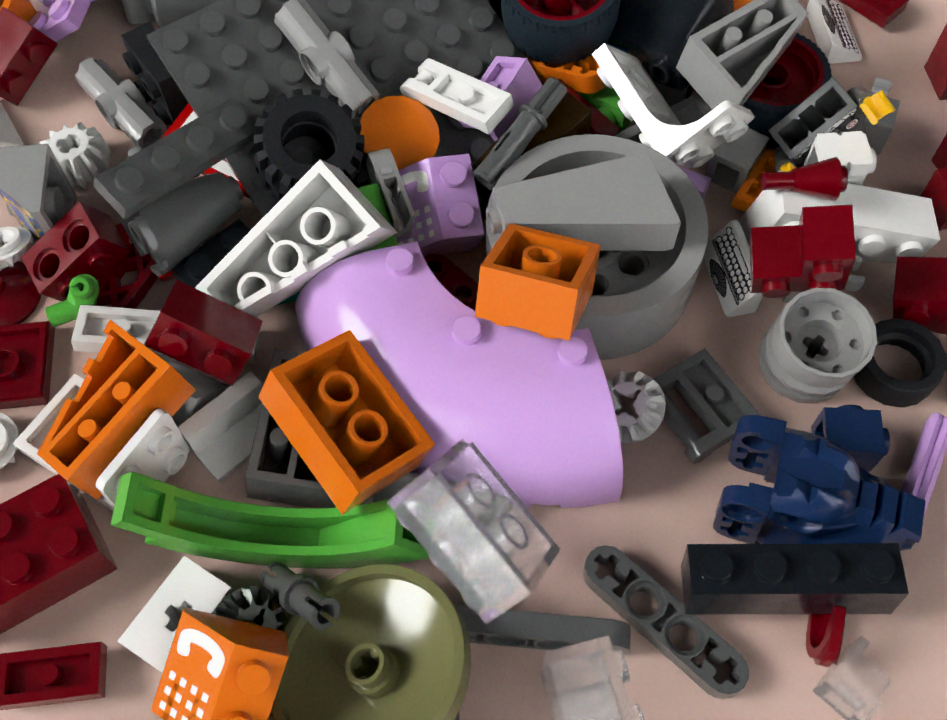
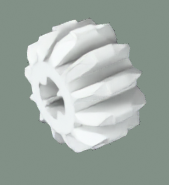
(80, 153)

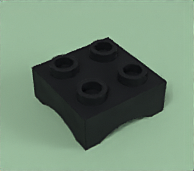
(154, 79)

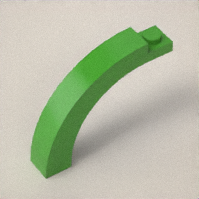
(260, 533)

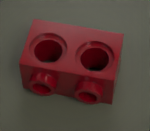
(76, 245)

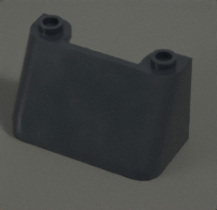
(663, 30)

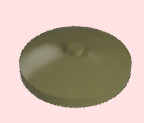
(386, 657)

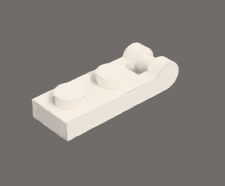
(458, 95)

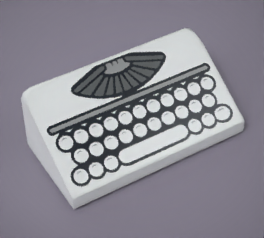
(832, 31)
(730, 270)

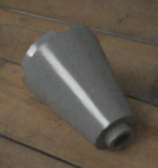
(183, 219)

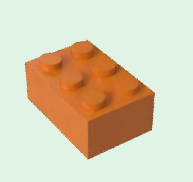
(345, 420)

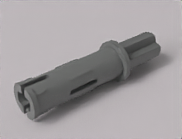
(520, 133)

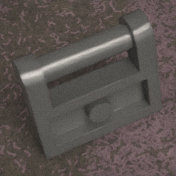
(711, 397)

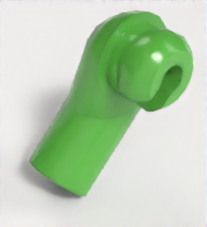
(83, 291)

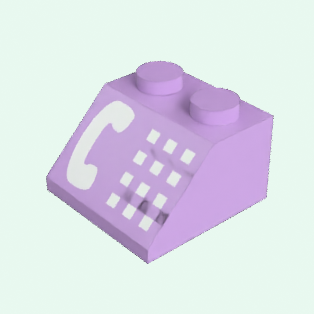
(443, 205)

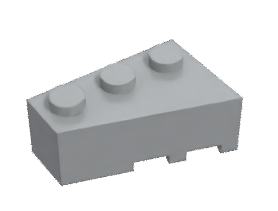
(739, 50)

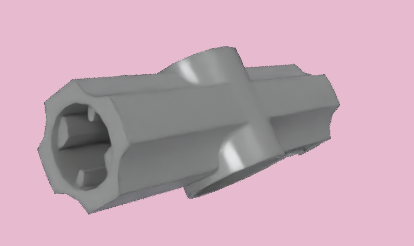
(326, 56)
(120, 102)

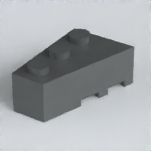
(275, 466)

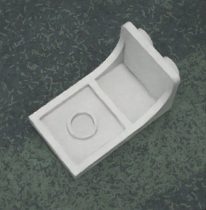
(661, 130)
(153, 451)

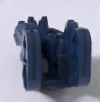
(815, 493)

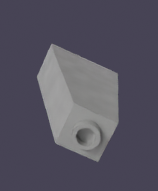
(602, 203)

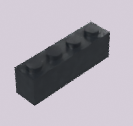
(792, 578)

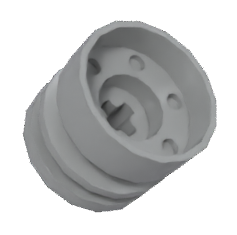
(830, 329)

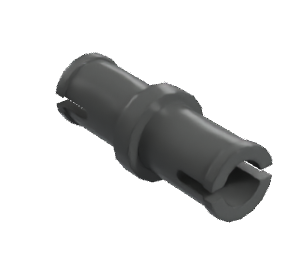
(300, 595)

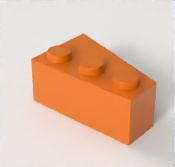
(110, 407)

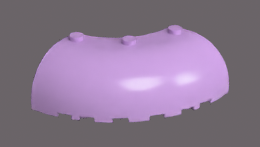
(521, 398)

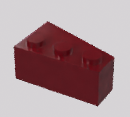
(921, 291)

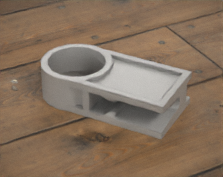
(383, 170)

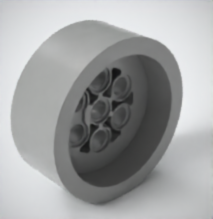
(640, 307)

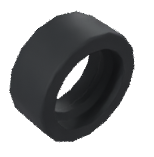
(922, 346)

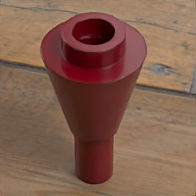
(820, 179)

